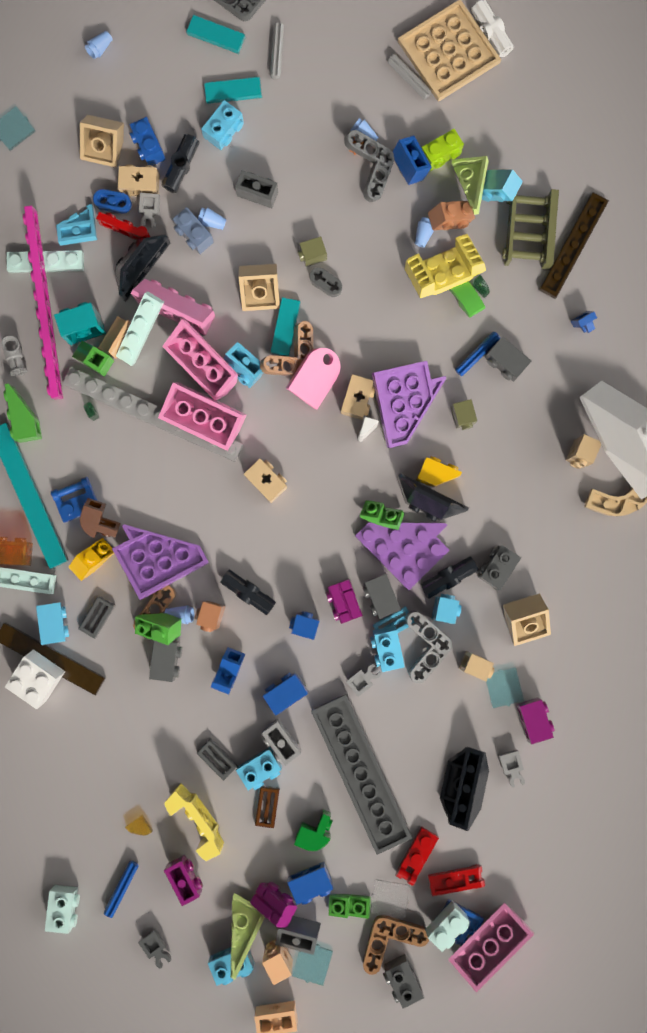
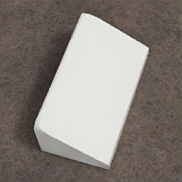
(367, 427)

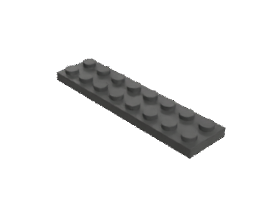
(361, 774)

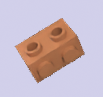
(451, 215)
(209, 616)

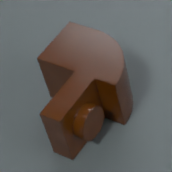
(93, 522)

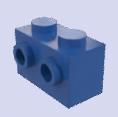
(149, 146)
(411, 160)
(304, 625)
(285, 693)
(310, 883)

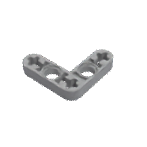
(433, 648)

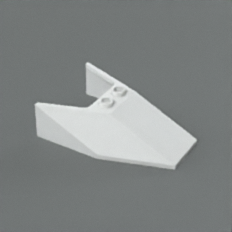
(621, 430)

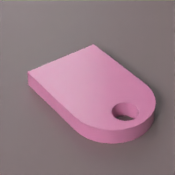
(314, 377)

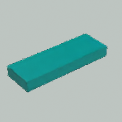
(216, 34)
(233, 90)
(285, 327)

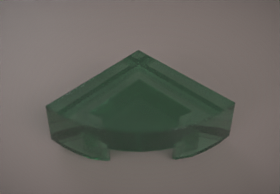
(481, 286)
(91, 412)

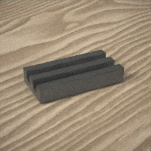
(105, 603)
(228, 770)

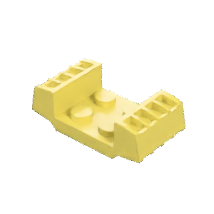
(445, 269)
(195, 810)

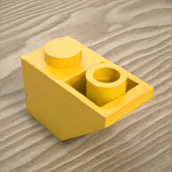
(435, 473)
(91, 559)

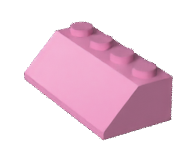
(176, 306)
(201, 360)
(202, 415)
(491, 947)

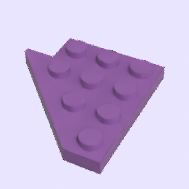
(404, 399)
(406, 551)
(156, 560)

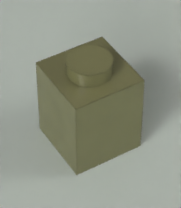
(312, 251)
(464, 414)

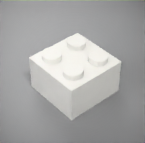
(34, 679)

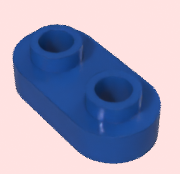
(113, 202)

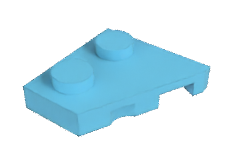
(78, 228)

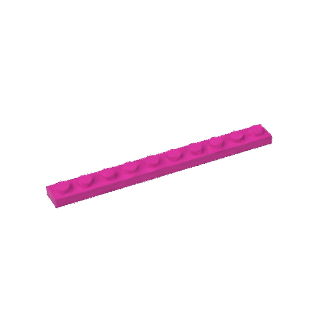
(41, 295)

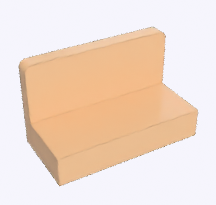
(114, 337)

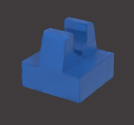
(585, 321)

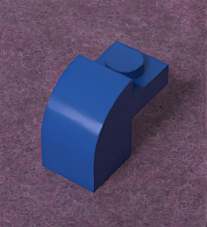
(228, 670)

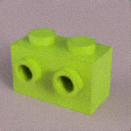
(443, 149)

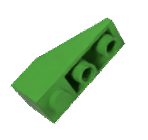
(23, 420)

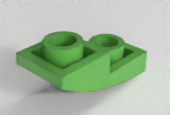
(468, 299)
(380, 515)
(349, 905)

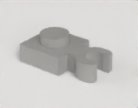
(149, 206)
(361, 681)
(511, 765)

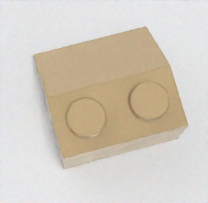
(101, 140)
(259, 287)
(527, 619)

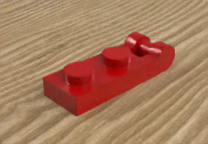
(123, 227)
(417, 855)
(456, 880)

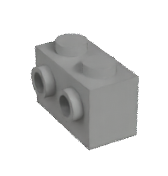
(281, 742)

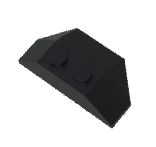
(138, 262)
(428, 500)
(464, 787)

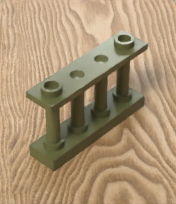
(547, 238)

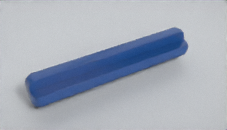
(478, 353)
(121, 889)

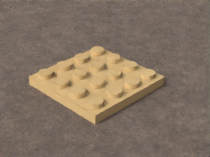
(449, 50)

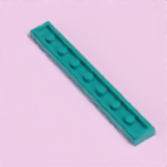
(30, 499)

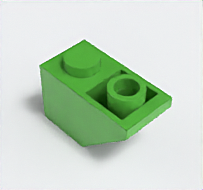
(93, 358)
(158, 627)

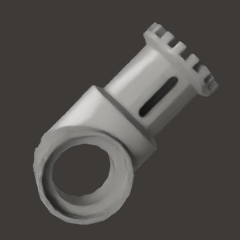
(14, 356)

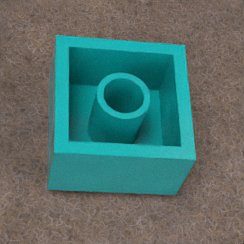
(79, 323)

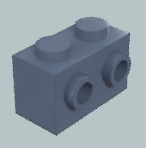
(193, 230)

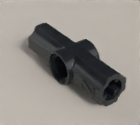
(185, 154)
(449, 577)
(248, 592)

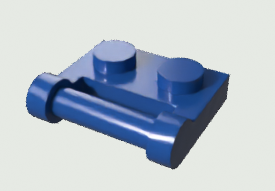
(73, 507)

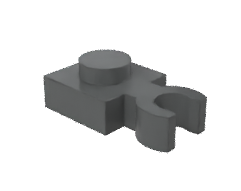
(153, 946)

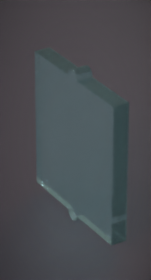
(14, 128)
(504, 688)
(313, 967)

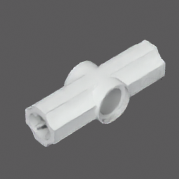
(492, 27)

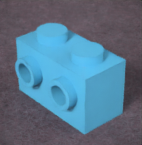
(223, 125)
(501, 185)
(244, 364)
(446, 609)
(52, 623)
(388, 649)
(259, 769)
(221, 964)

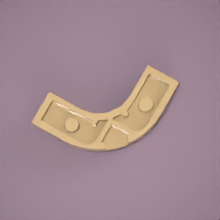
(614, 505)

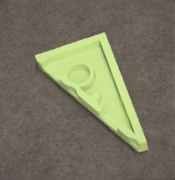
(472, 177)
(244, 928)

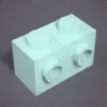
(61, 909)
(447, 926)

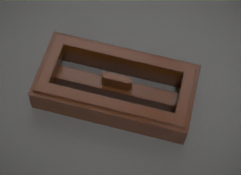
(270, 790)

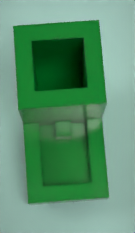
(312, 837)

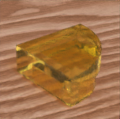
(139, 826)

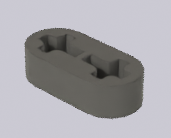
(323, 286)

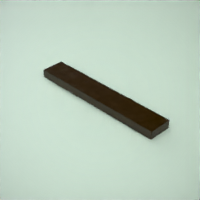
(574, 245)
(74, 671)

